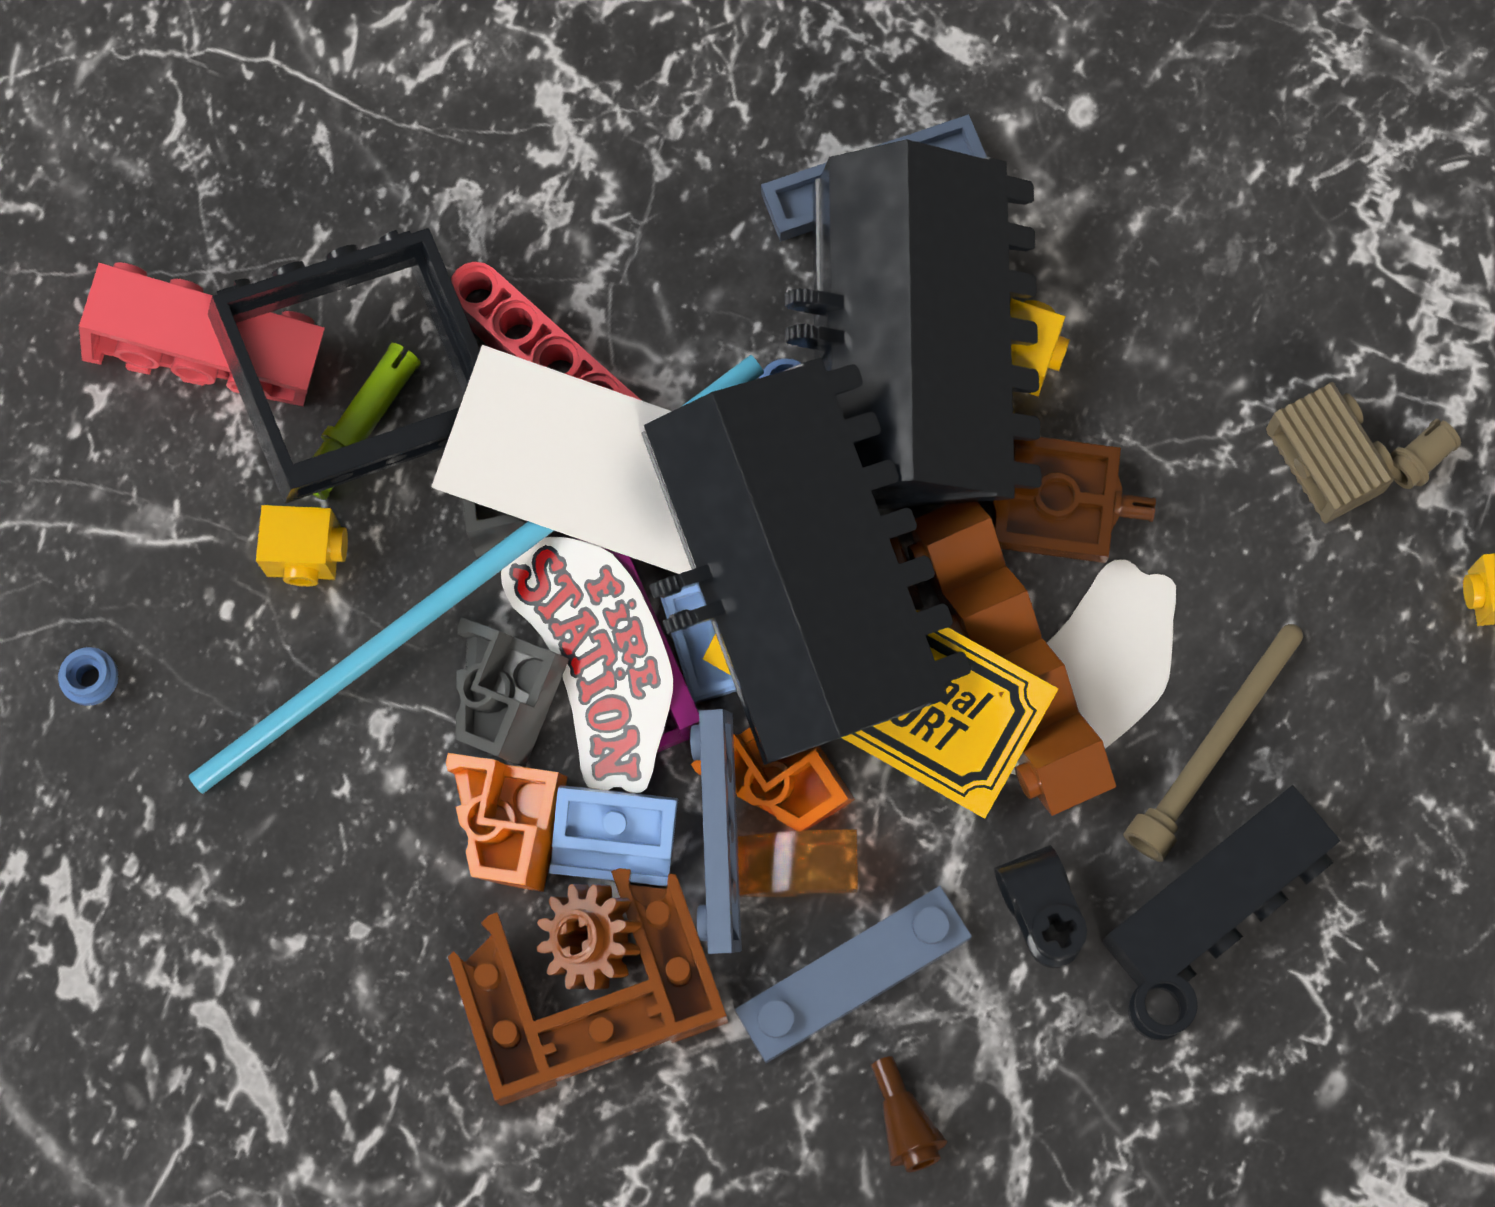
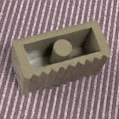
(1331, 451)

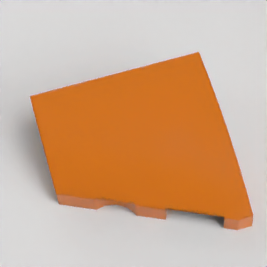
(794, 789)
(506, 819)

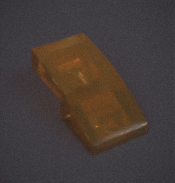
(798, 863)

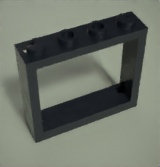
(340, 270)

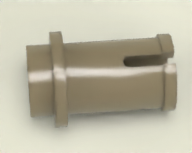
(1424, 454)

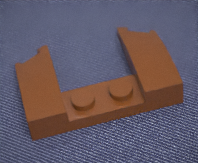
(534, 1054)

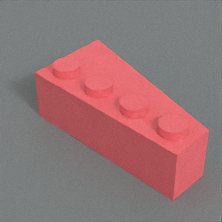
(169, 327)

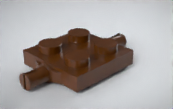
(1074, 504)

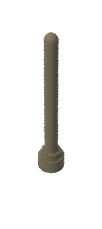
(1155, 830)

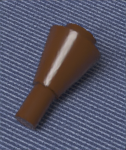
(909, 1130)

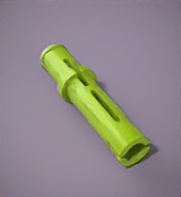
(369, 403)

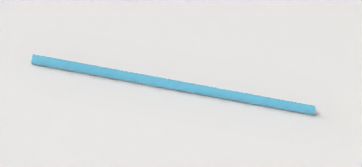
(401, 630)

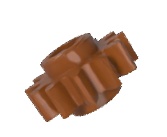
(588, 936)

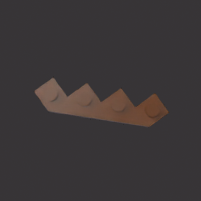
(993, 608)

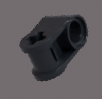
(1039, 896)

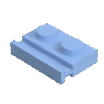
(612, 831)

